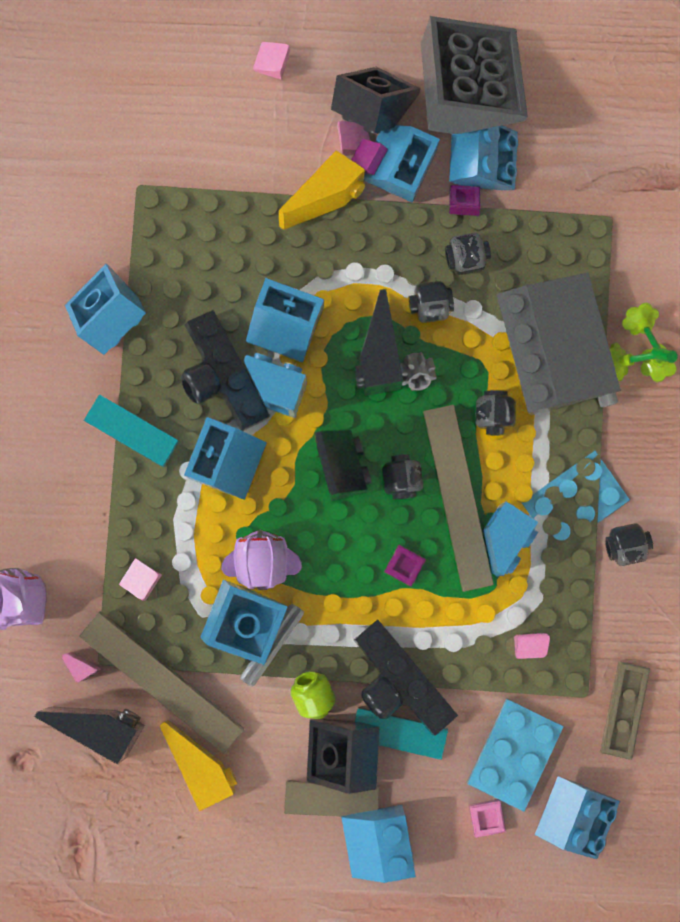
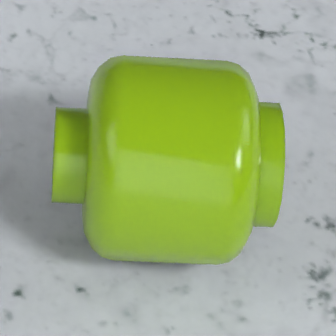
(312, 695)

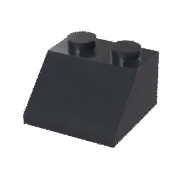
(373, 98)
(343, 755)

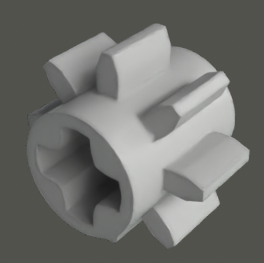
(417, 371)

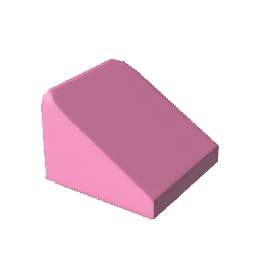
(272, 59)
(350, 136)
(140, 580)
(531, 645)
(79, 667)

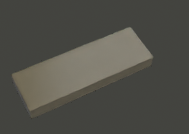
(625, 710)
(314, 799)

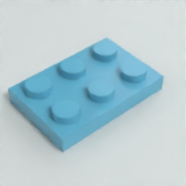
(610, 496)
(515, 755)

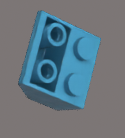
(485, 158)
(405, 161)
(284, 320)
(277, 385)
(225, 458)
(505, 536)
(577, 818)

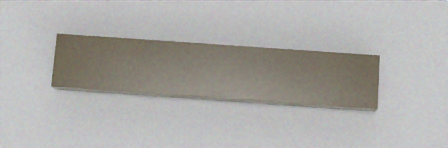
(458, 498)
(161, 682)

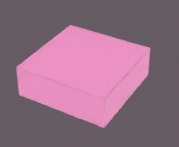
(487, 818)

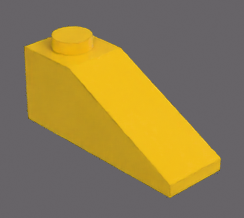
(325, 191)
(201, 770)

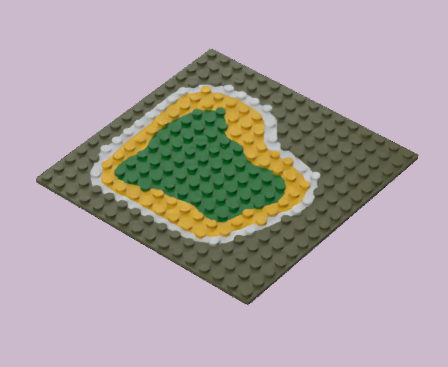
(213, 253)

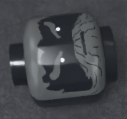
(467, 253)
(431, 301)
(495, 412)
(402, 477)
(628, 544)

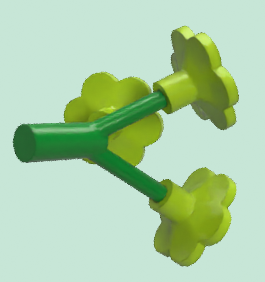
(656, 362)

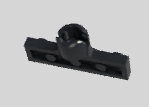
(221, 373)
(400, 682)

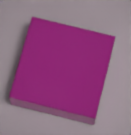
(369, 155)
(464, 200)
(405, 565)

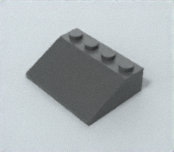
(471, 76)
(558, 343)

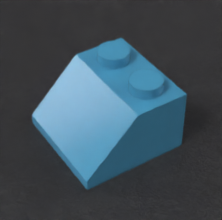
(104, 310)
(243, 622)
(379, 845)

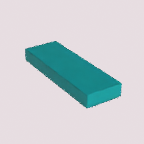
(131, 430)
(405, 734)

